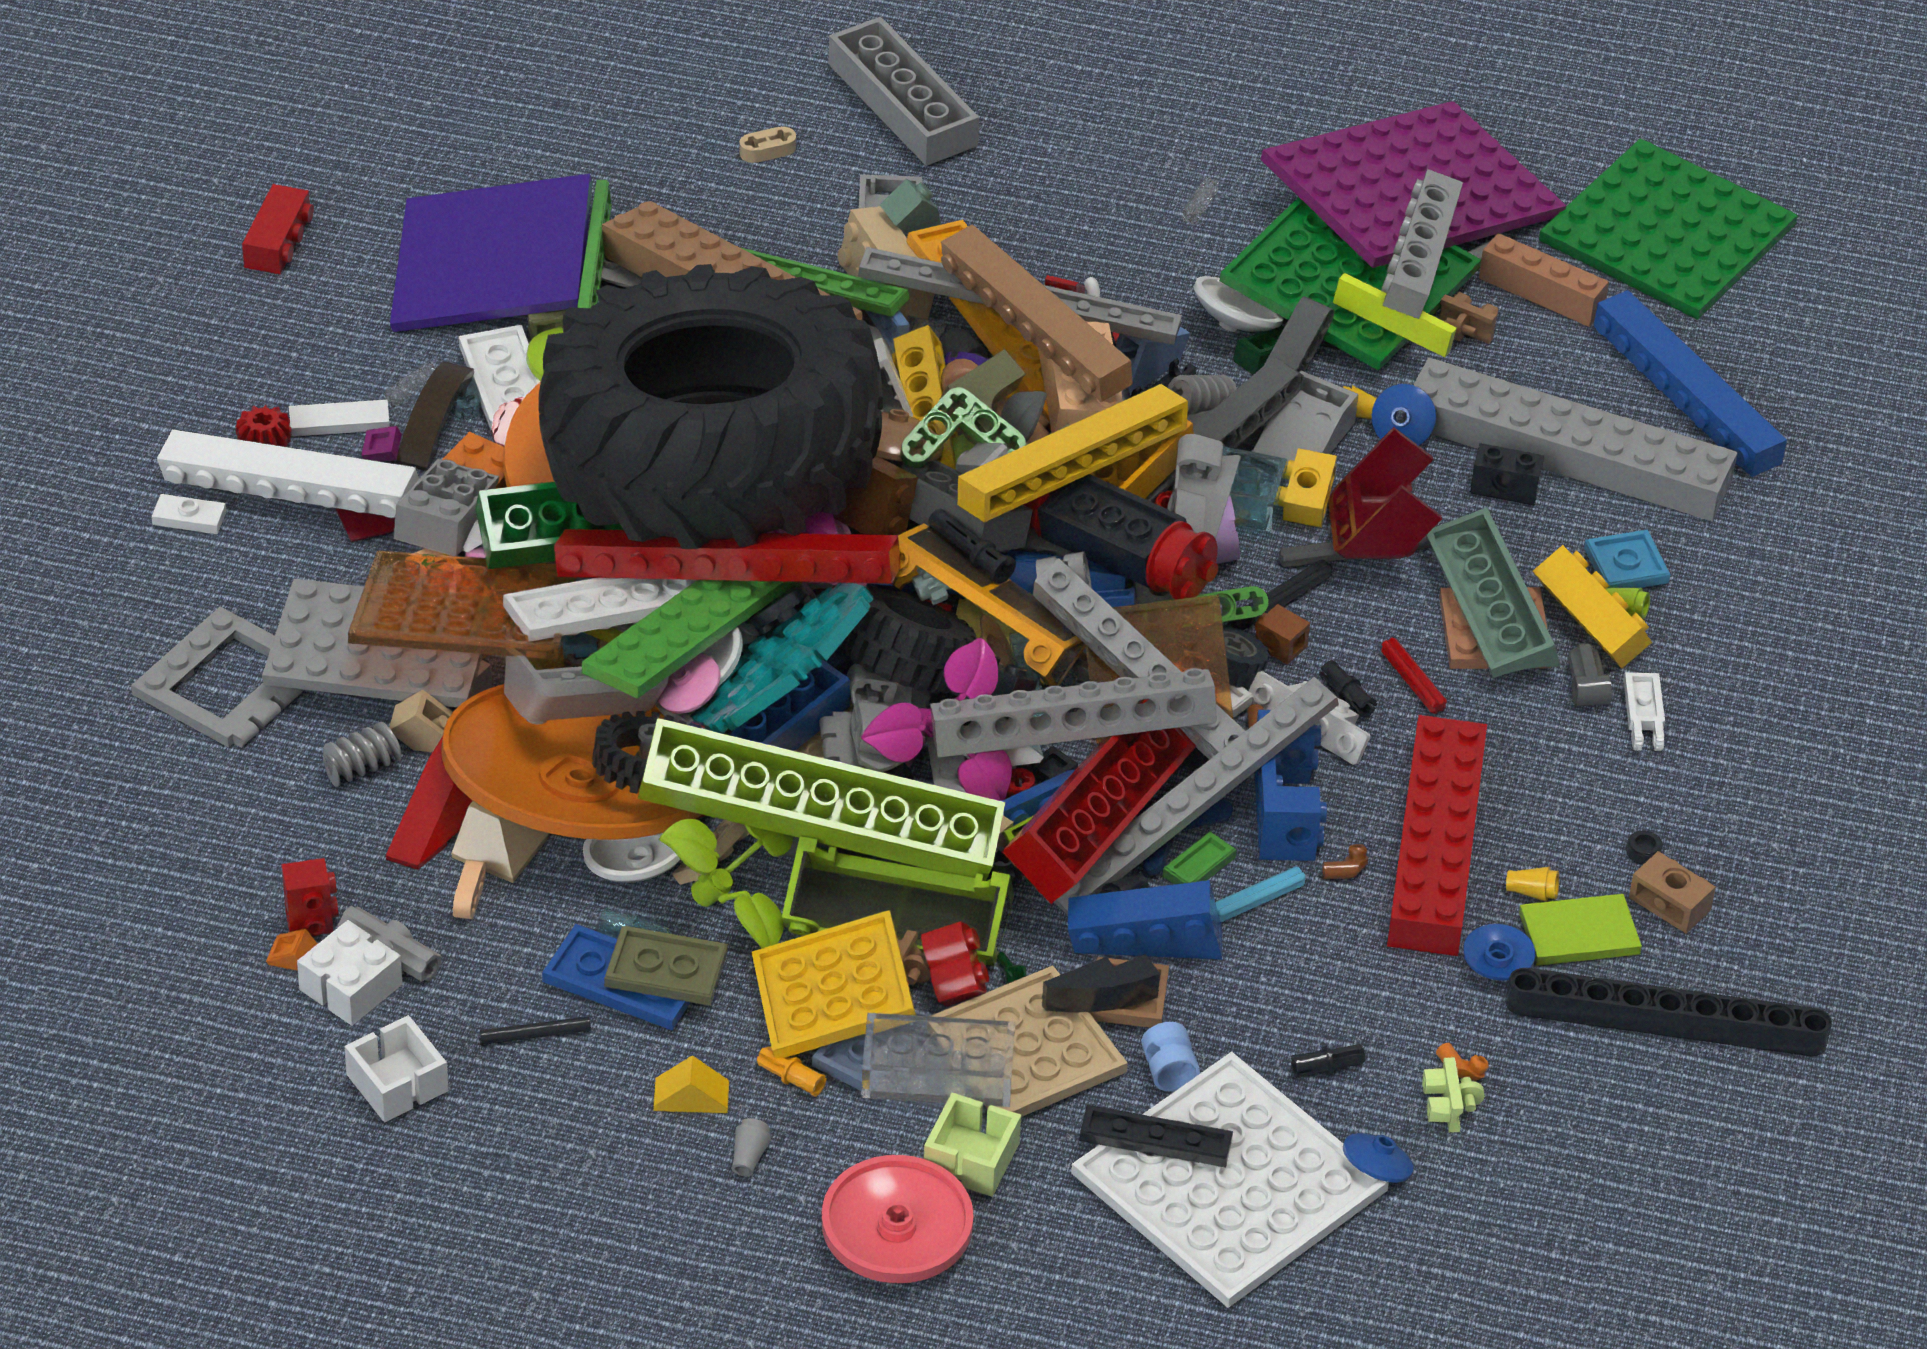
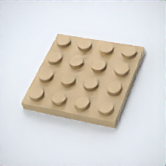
(1052, 1050)

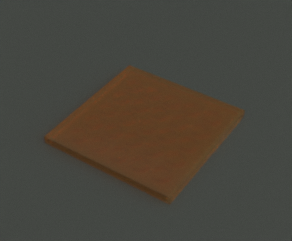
(448, 605)

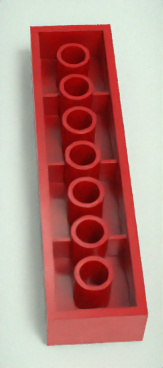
(1095, 807)
(1437, 836)

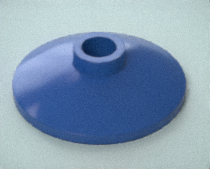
(1416, 405)
(1498, 951)
(1378, 1157)

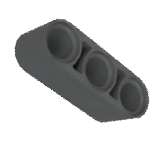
(1302, 334)

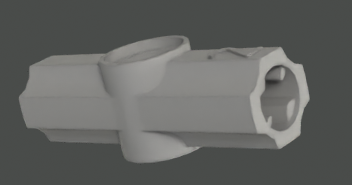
(415, 957)

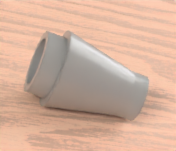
(750, 1143)

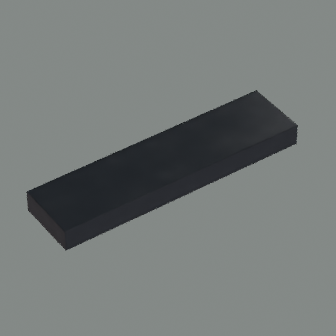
(1156, 1136)

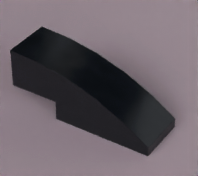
(1102, 986)

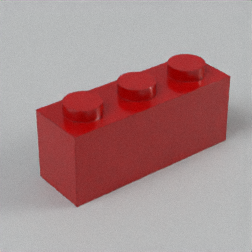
(277, 229)

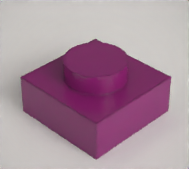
(381, 444)

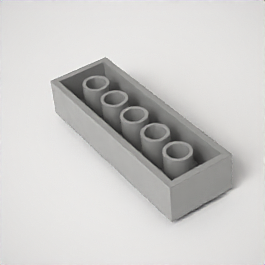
(903, 91)

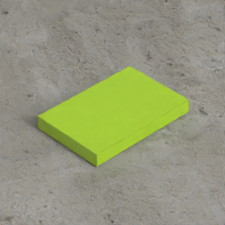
(1580, 929)

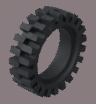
(614, 736)

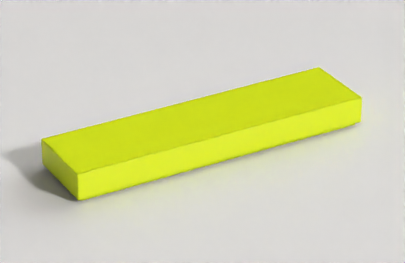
(1368, 303)

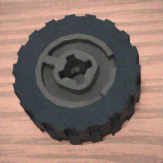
(1244, 656)

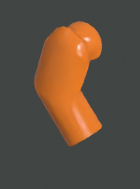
(1474, 1068)

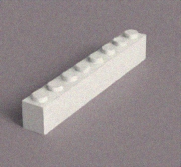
(285, 473)

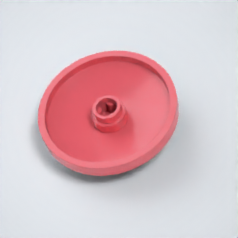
(897, 1219)

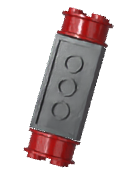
(1127, 536)

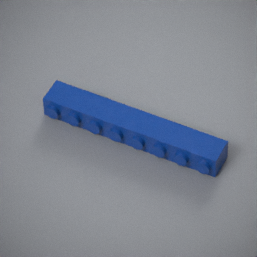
(1689, 383)

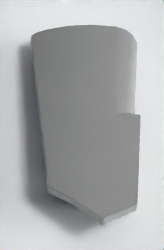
(1202, 482)
(869, 698)

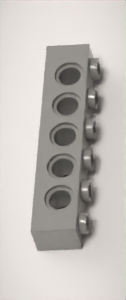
(1421, 243)

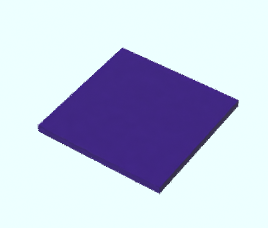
(492, 253)

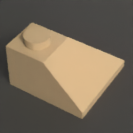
(497, 842)

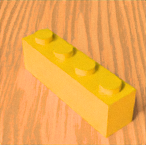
(1592, 606)

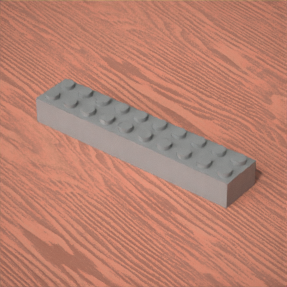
(1579, 440)

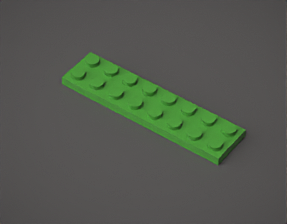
(678, 632)

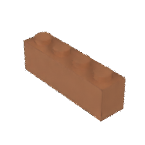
(1542, 279)

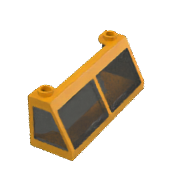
(1051, 644)

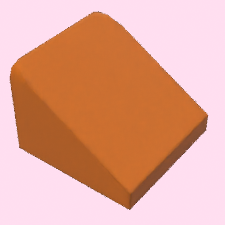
(290, 948)

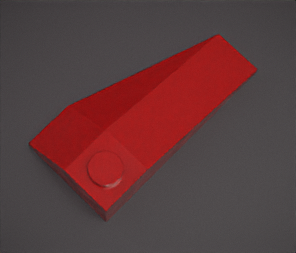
(431, 816)

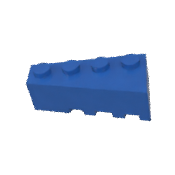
(797, 714)
(1148, 921)

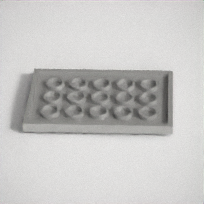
(315, 653)

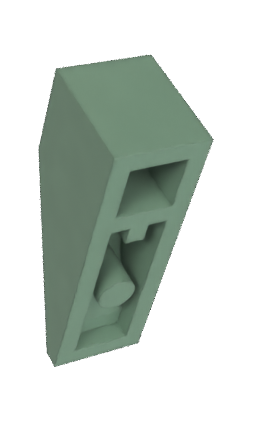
(911, 207)

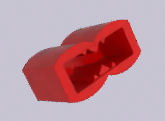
(955, 963)

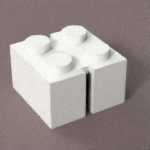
(356, 972)
(407, 1073)

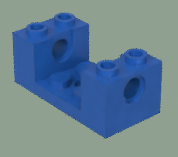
(1288, 814)

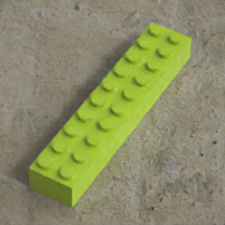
(821, 800)

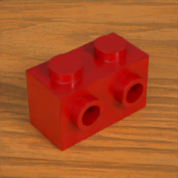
(309, 897)

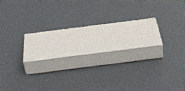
(338, 417)

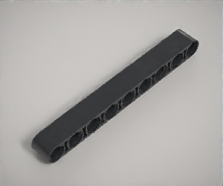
(1668, 1011)

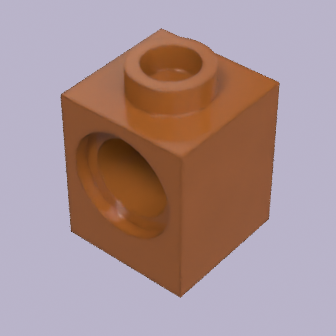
(1283, 633)

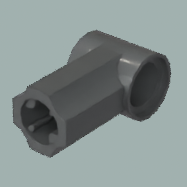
(1589, 683)

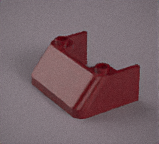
(1374, 506)

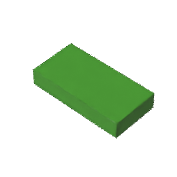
(1200, 860)

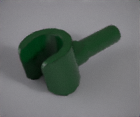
(1012, 971)

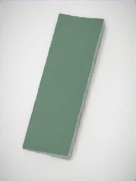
(1492, 594)

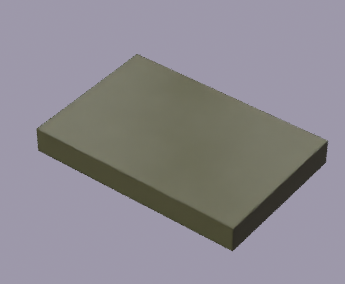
(666, 965)

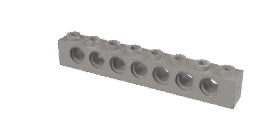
(1120, 644)
(1089, 721)

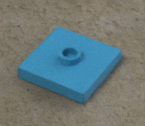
(1627, 560)

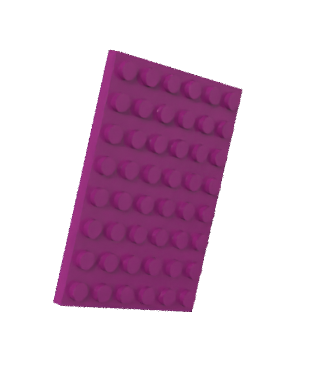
(1366, 175)

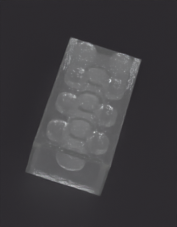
(937, 1056)

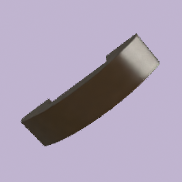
(431, 413)

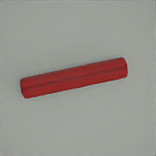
(1413, 675)

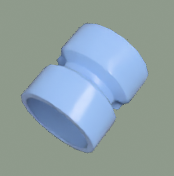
(1169, 1055)

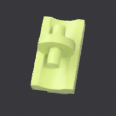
(1455, 1095)

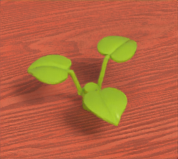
(695, 847)

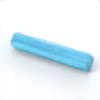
(1260, 893)

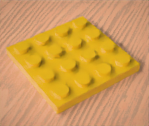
(829, 981)

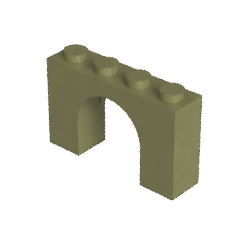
(990, 384)

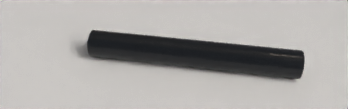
(535, 1030)

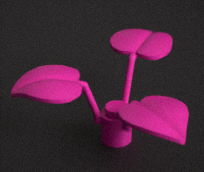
(900, 728)

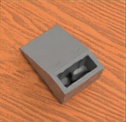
(1310, 420)
(441, 507)

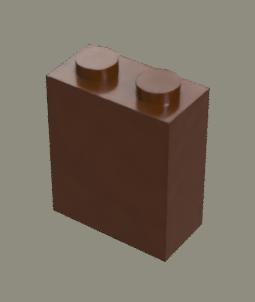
(883, 504)

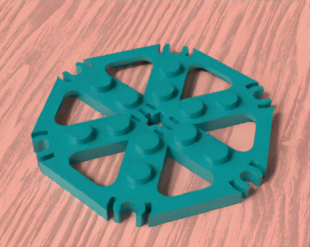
(777, 664)

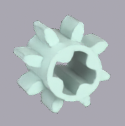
(929, 587)

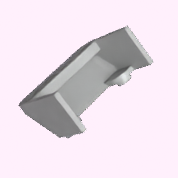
(567, 693)

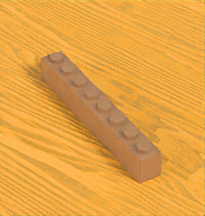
(1036, 313)

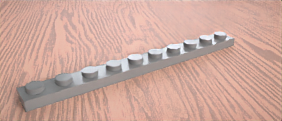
(933, 278)
(1206, 786)

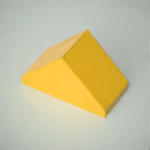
(691, 1088)

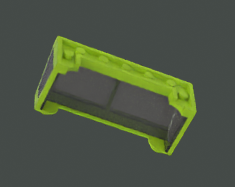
(844, 888)

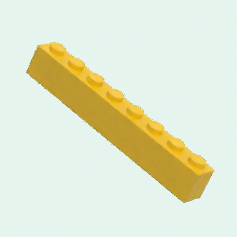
(1072, 453)

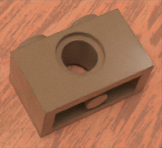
(1672, 892)

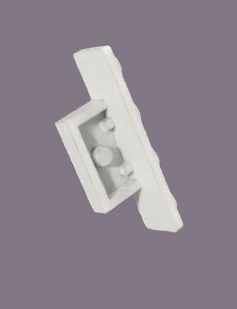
(1337, 727)

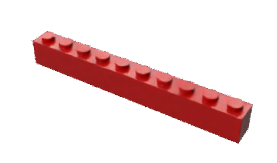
(772, 558)

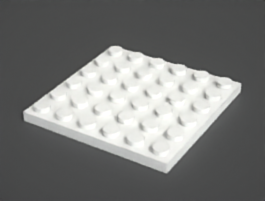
(1242, 1221)

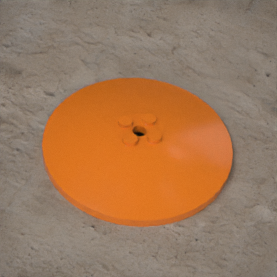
(544, 773)

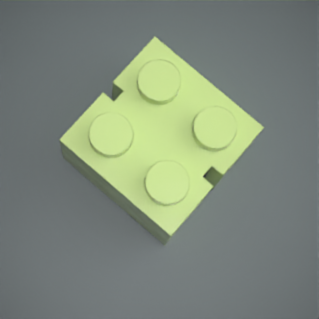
(966, 1151)

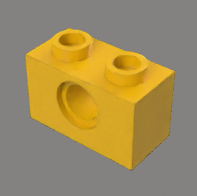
(1308, 504)

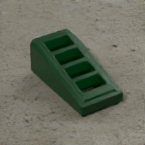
(1254, 350)

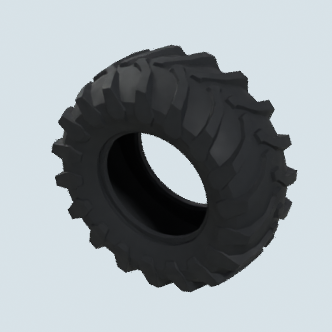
(710, 405)

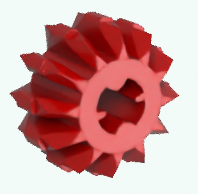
(264, 426)

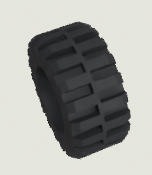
(907, 639)

